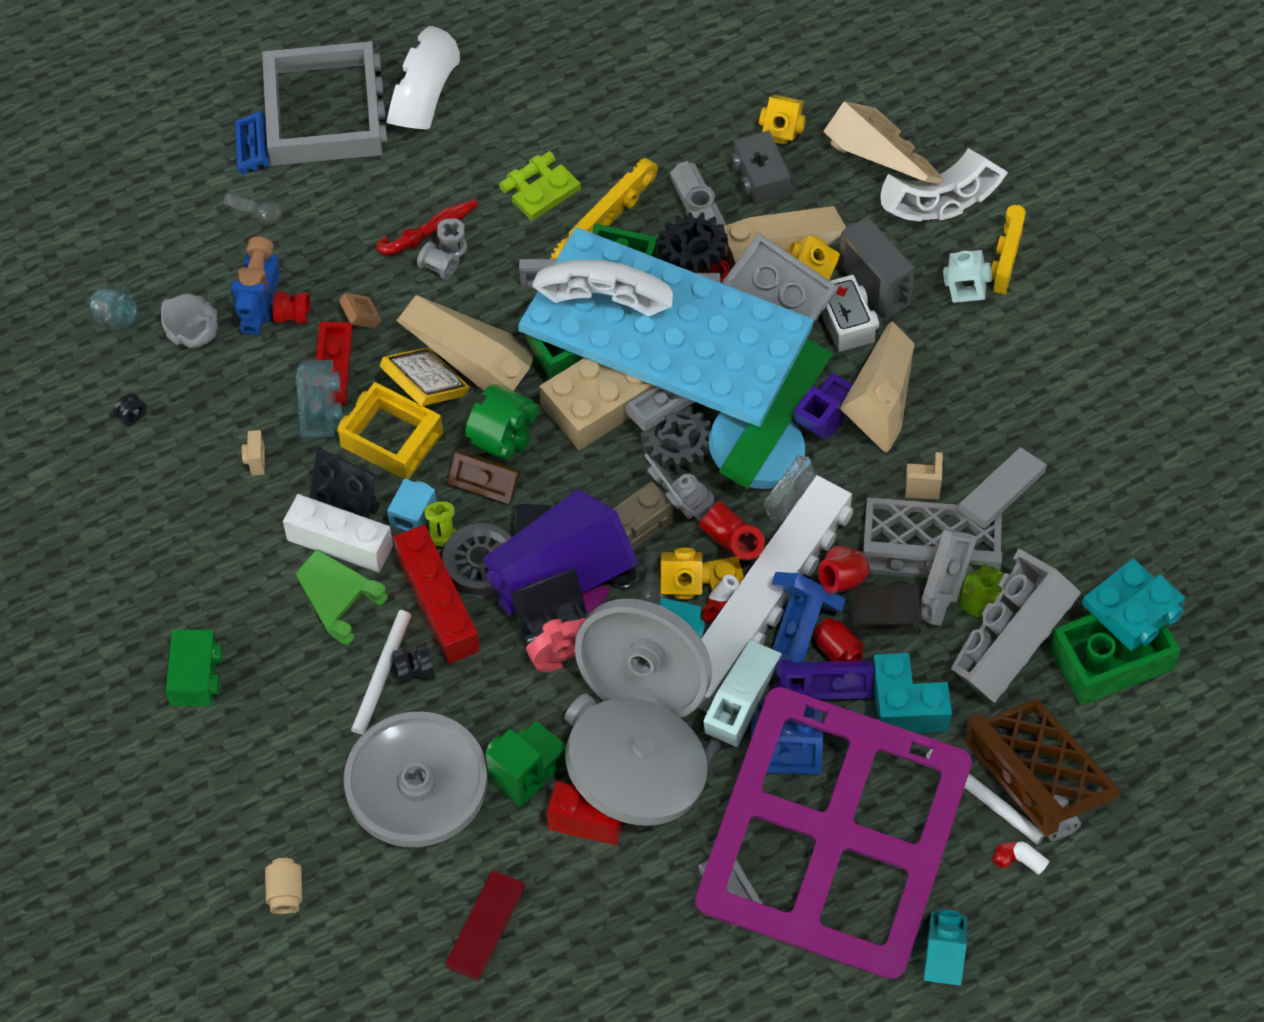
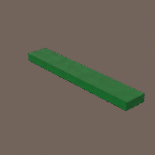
(758, 442)

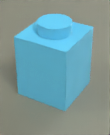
(409, 504)

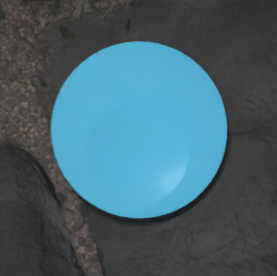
(727, 432)

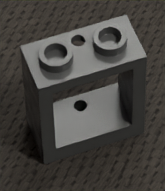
(876, 266)

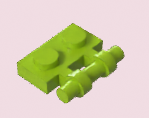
(543, 193)

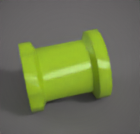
(440, 522)

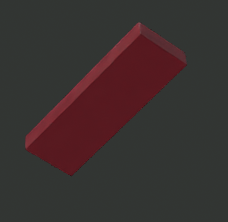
(485, 925)

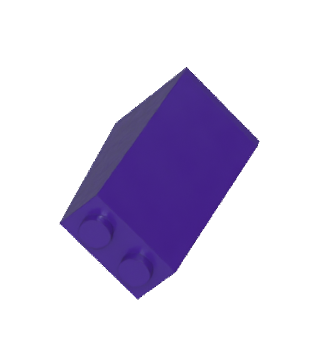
(569, 536)

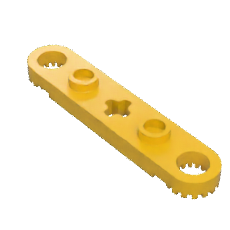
(621, 196)

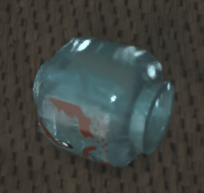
(112, 308)

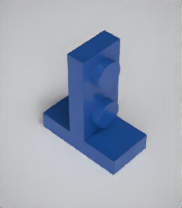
(801, 613)

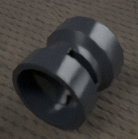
(421, 662)

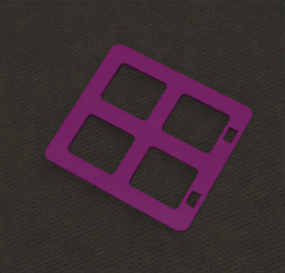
(833, 834)

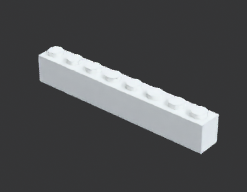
(757, 602)

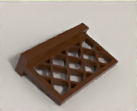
(1018, 775)

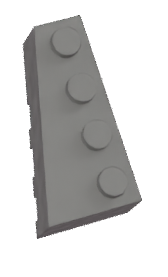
(1015, 625)

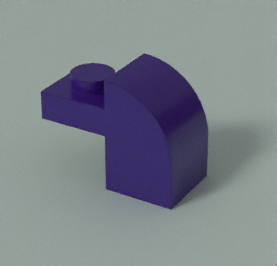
(820, 408)

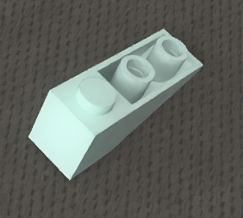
(741, 693)

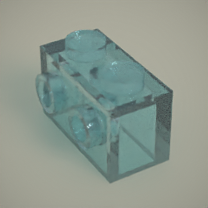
(317, 398)

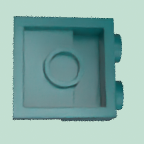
(1135, 604)

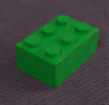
(1101, 664)

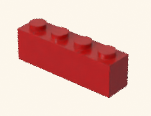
(436, 594)

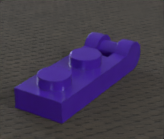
(827, 679)

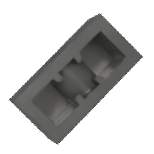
(761, 168)

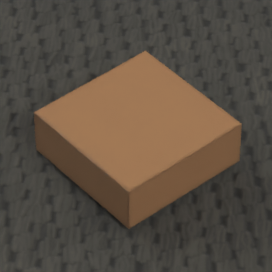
(360, 310)

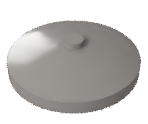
(643, 654)
(636, 761)
(415, 779)

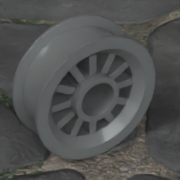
(464, 548)

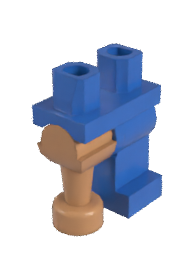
(256, 285)

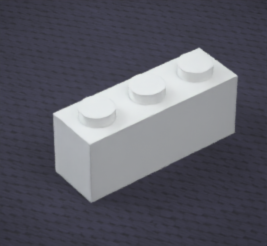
(338, 533)

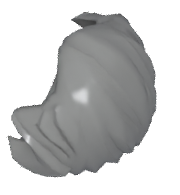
(189, 320)

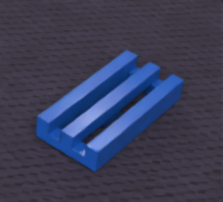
(255, 139)

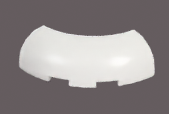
(425, 76)
(962, 185)
(625, 284)

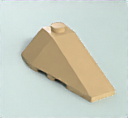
(874, 137)
(783, 229)
(469, 345)
(881, 388)

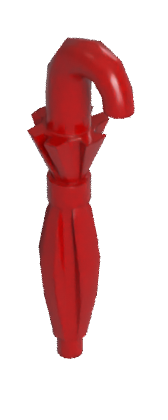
(413, 237)

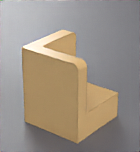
(924, 480)

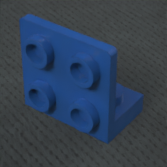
(798, 745)

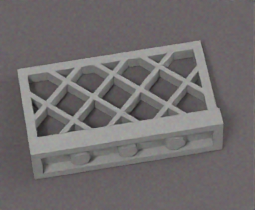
(915, 560)

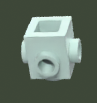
(967, 276)

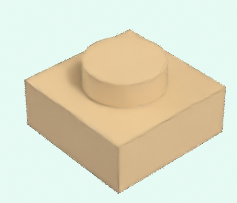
(254, 453)

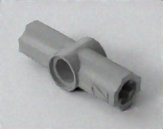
(694, 192)

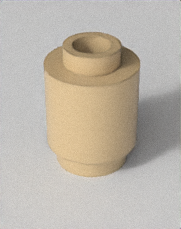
(283, 886)

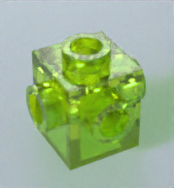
(980, 590)

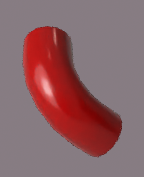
(732, 532)

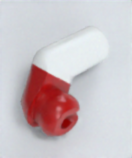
(719, 597)
(1019, 852)

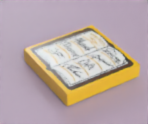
(424, 376)

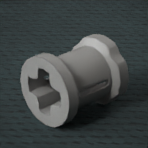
(453, 237)
(437, 260)

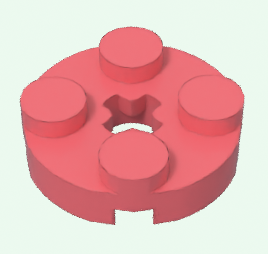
(554, 644)

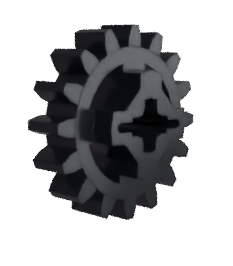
(693, 242)

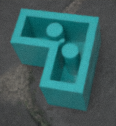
(905, 704)

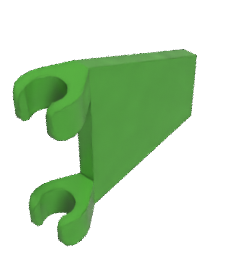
(333, 590)

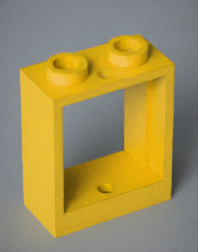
(415, 448)

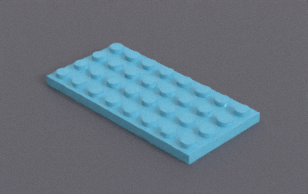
(706, 347)

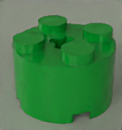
(501, 422)

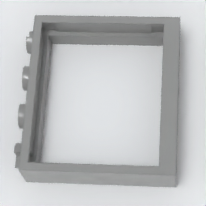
(324, 146)

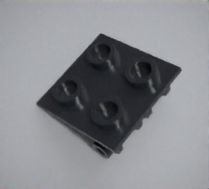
(343, 485)
(548, 600)

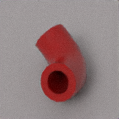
(843, 569)

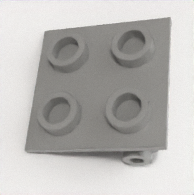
(684, 493)

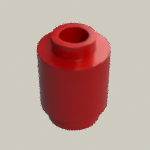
(838, 641)

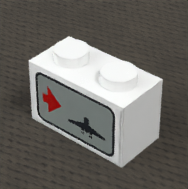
(849, 317)

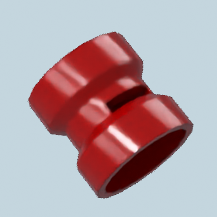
(291, 307)

